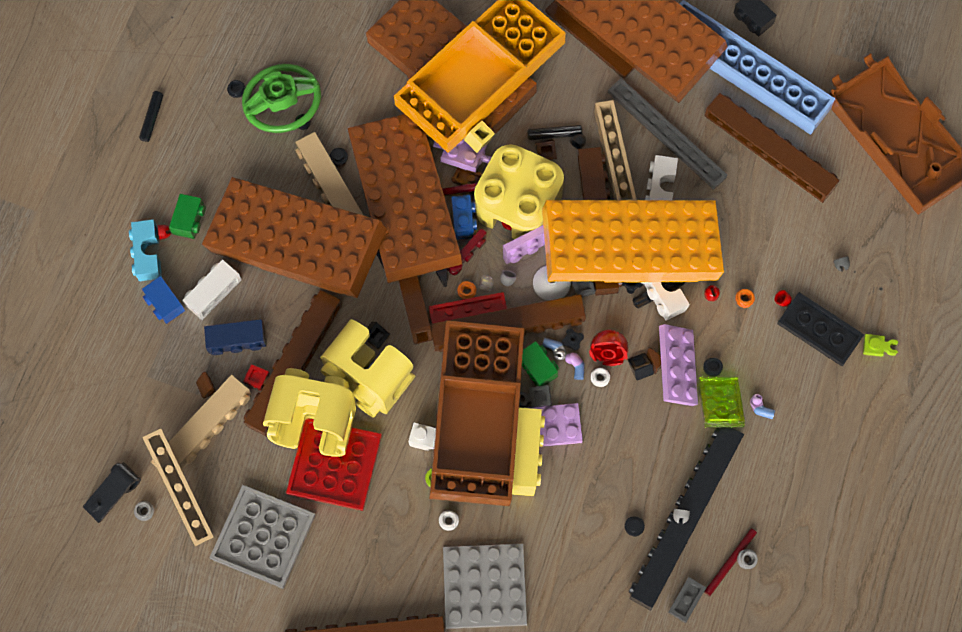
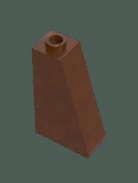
(415, 310)

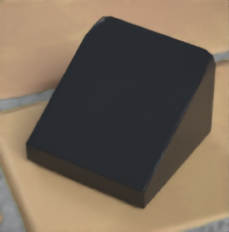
(443, 276)
(377, 334)
(641, 366)

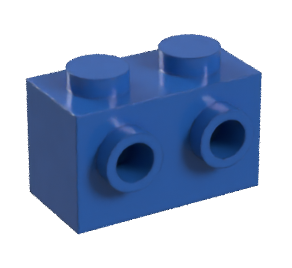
(462, 215)
(162, 298)

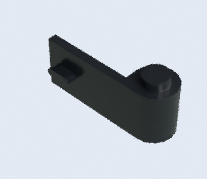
(119, 481)

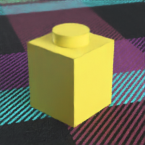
(479, 136)

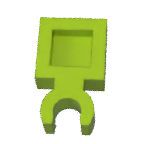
(876, 345)

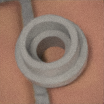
(140, 506)
(752, 559)

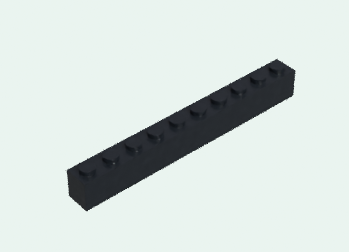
(677, 534)

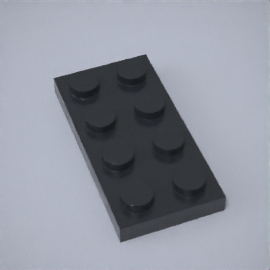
(820, 329)

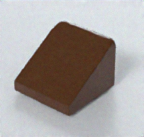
(546, 149)
(655, 359)
(205, 385)

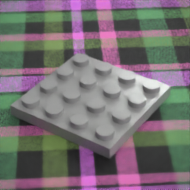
(262, 536)
(484, 586)

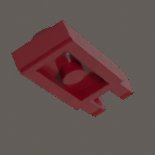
(467, 252)

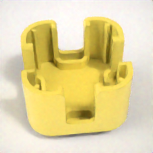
(517, 189)
(373, 387)
(300, 398)

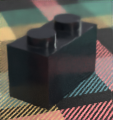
(755, 15)

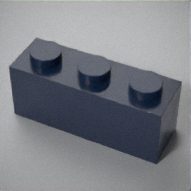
(235, 337)

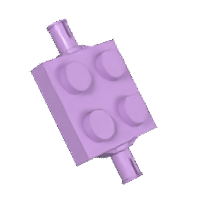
(464, 156)

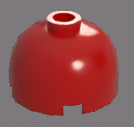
(609, 347)

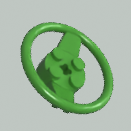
(279, 93)

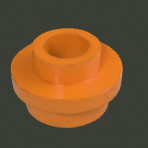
(466, 285)
(747, 293)

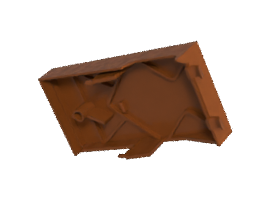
(900, 133)

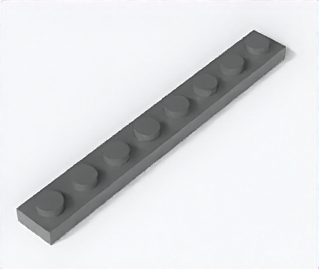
(667, 134)

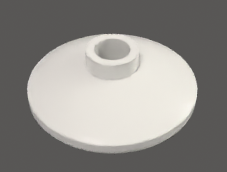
(548, 290)

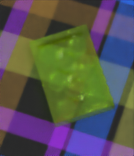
(721, 402)

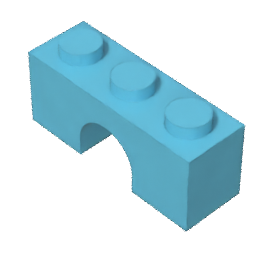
(143, 235)

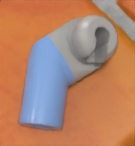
(557, 348)

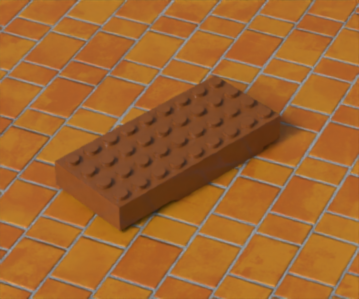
(417, 32)
(652, 37)
(405, 196)
(295, 237)
(477, 414)

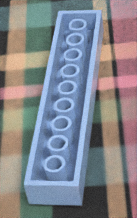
(767, 78)

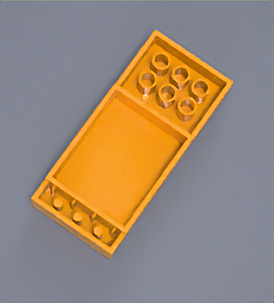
(479, 70)
(632, 240)

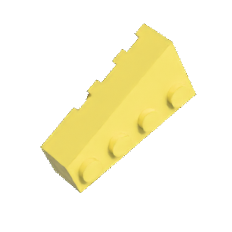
(527, 451)

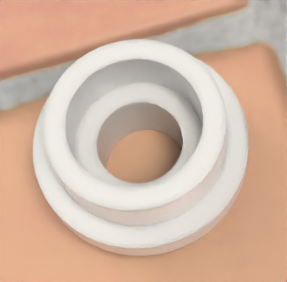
(600, 371)
(448, 514)

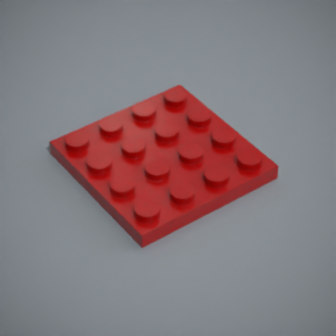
(334, 479)

